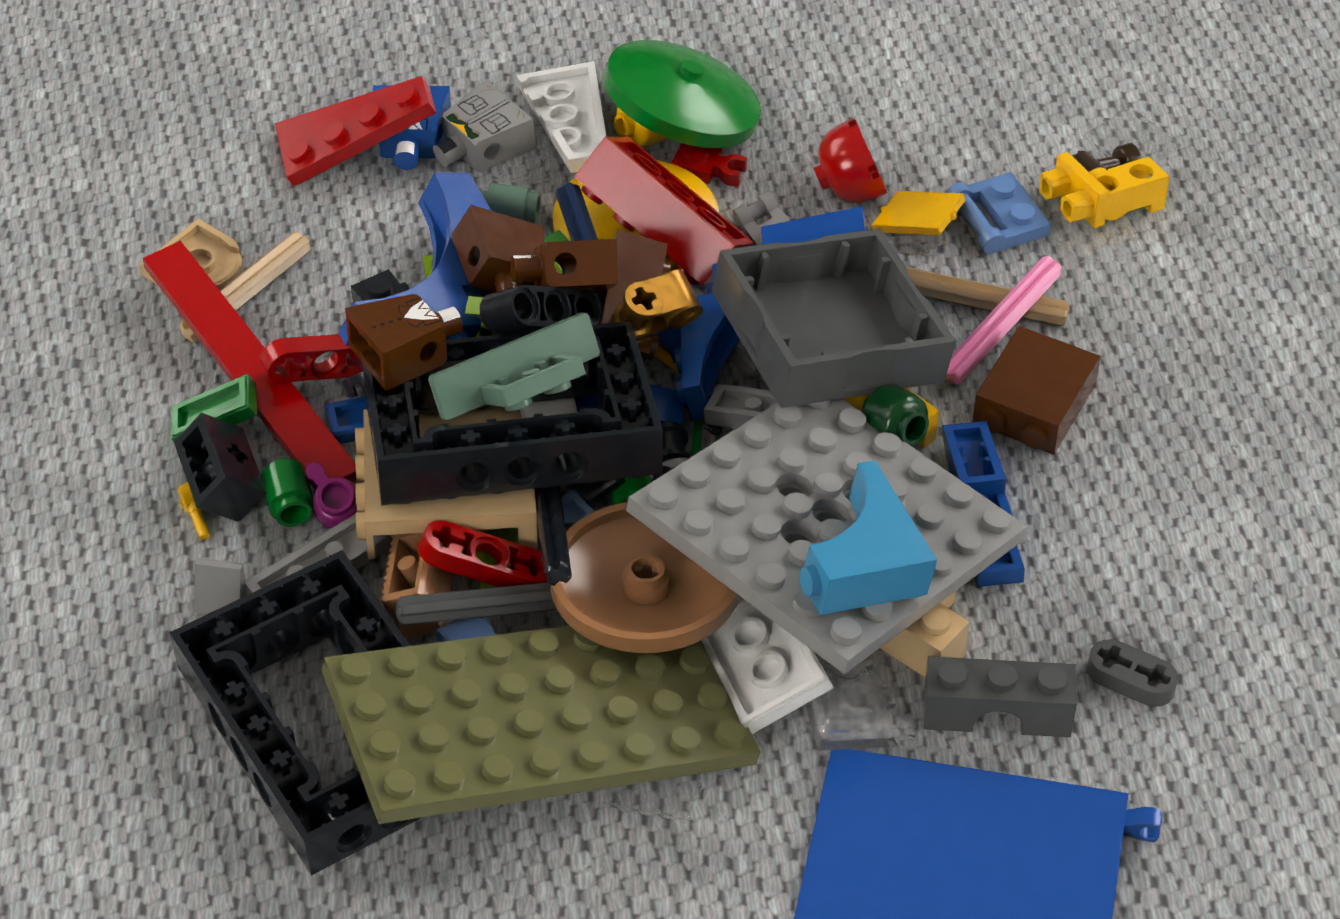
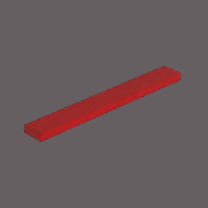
(239, 353)

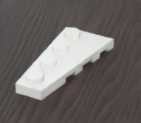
(568, 109)

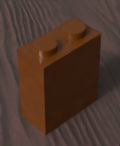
(1036, 389)

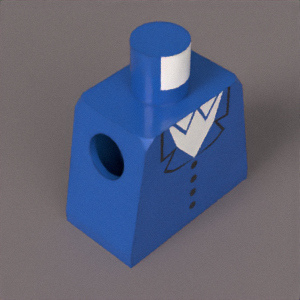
(419, 138)

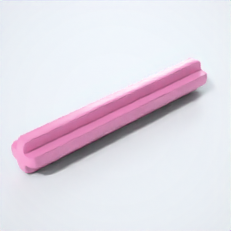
(1002, 319)

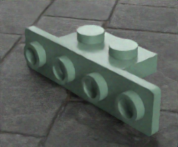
(518, 369)

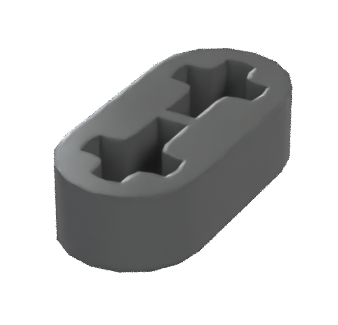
(1132, 672)

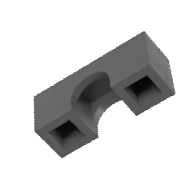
(966, 688)

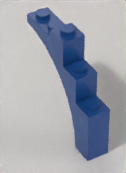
(443, 207)
(708, 341)

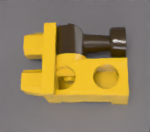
(1105, 186)

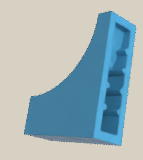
(875, 558)

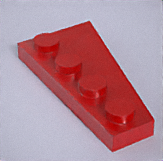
(342, 130)

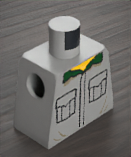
(484, 129)

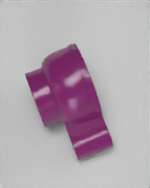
(333, 498)

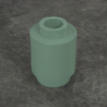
(514, 201)

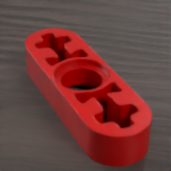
(294, 359)
(468, 565)

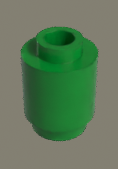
(288, 492)

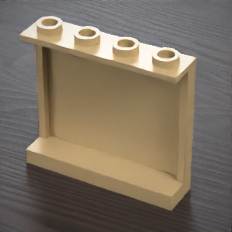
(475, 512)

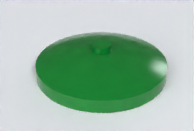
(681, 94)

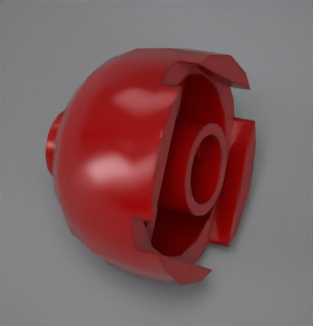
(848, 165)

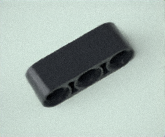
(536, 307)

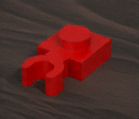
(710, 163)

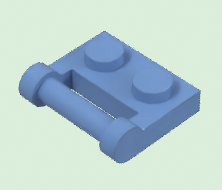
(1007, 206)

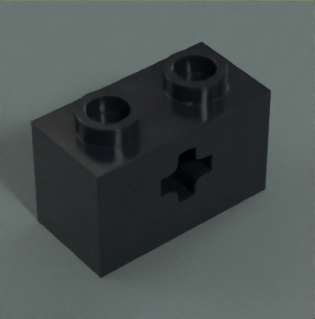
(220, 467)

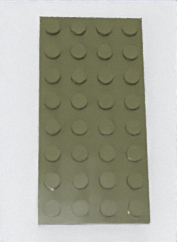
(528, 720)

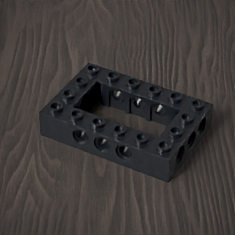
(524, 453)
(255, 632)

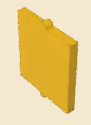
(918, 212)

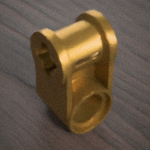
(659, 304)

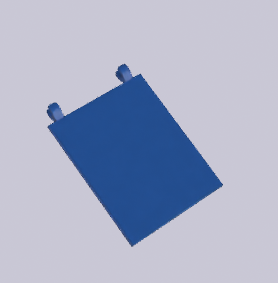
(962, 843)

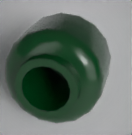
(897, 412)

